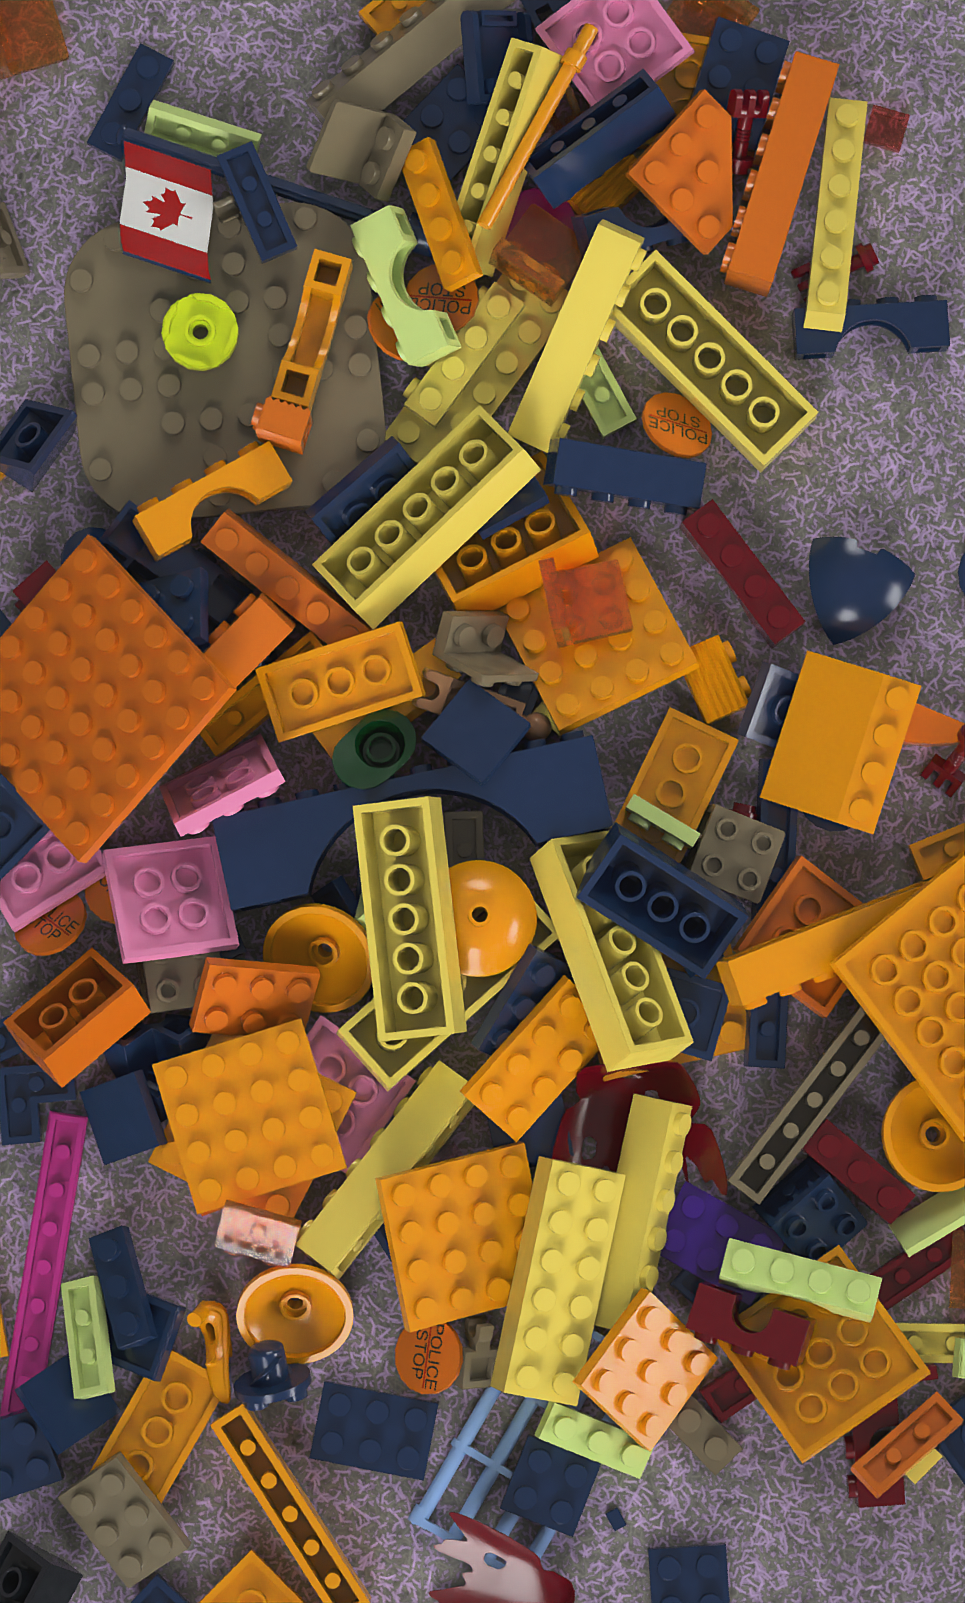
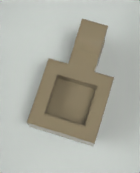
(478, 1356)

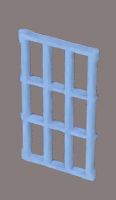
(494, 1465)

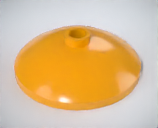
(511, 917)
(298, 940)
(922, 1163)
(305, 1327)

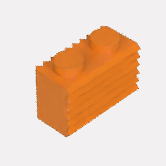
(282, 424)

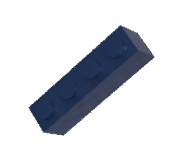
(599, 138)
(625, 475)

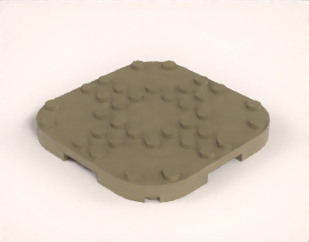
(158, 423)

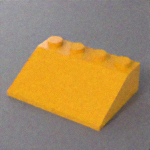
(506, 564)
(840, 741)

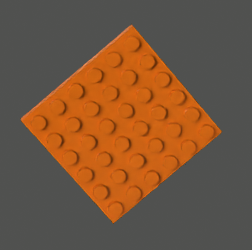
(97, 698)

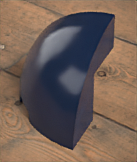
(854, 586)
(153, 1044)

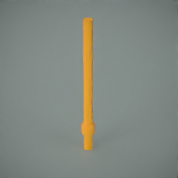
(572, 63)

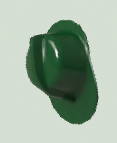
(374, 749)

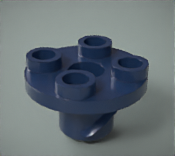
(271, 1377)

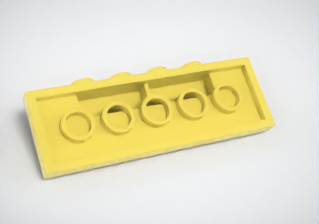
(494, 355)

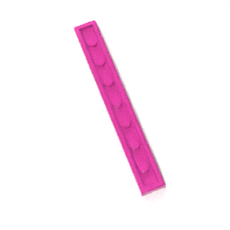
(45, 1253)

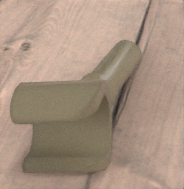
(225, 208)

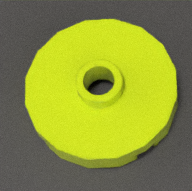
(195, 312)

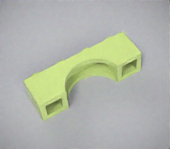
(385, 244)
(790, 1275)

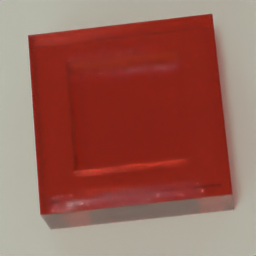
(886, 128)

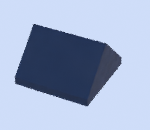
(34, 441)

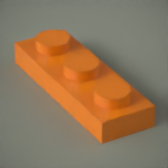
(906, 1444)

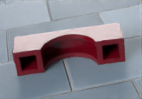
(743, 573)

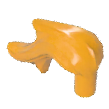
(215, 1327)

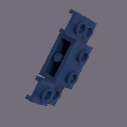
(130, 551)

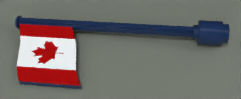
(171, 204)

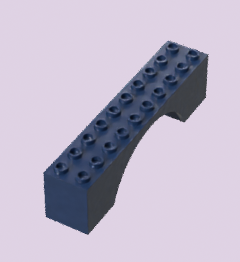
(278, 848)

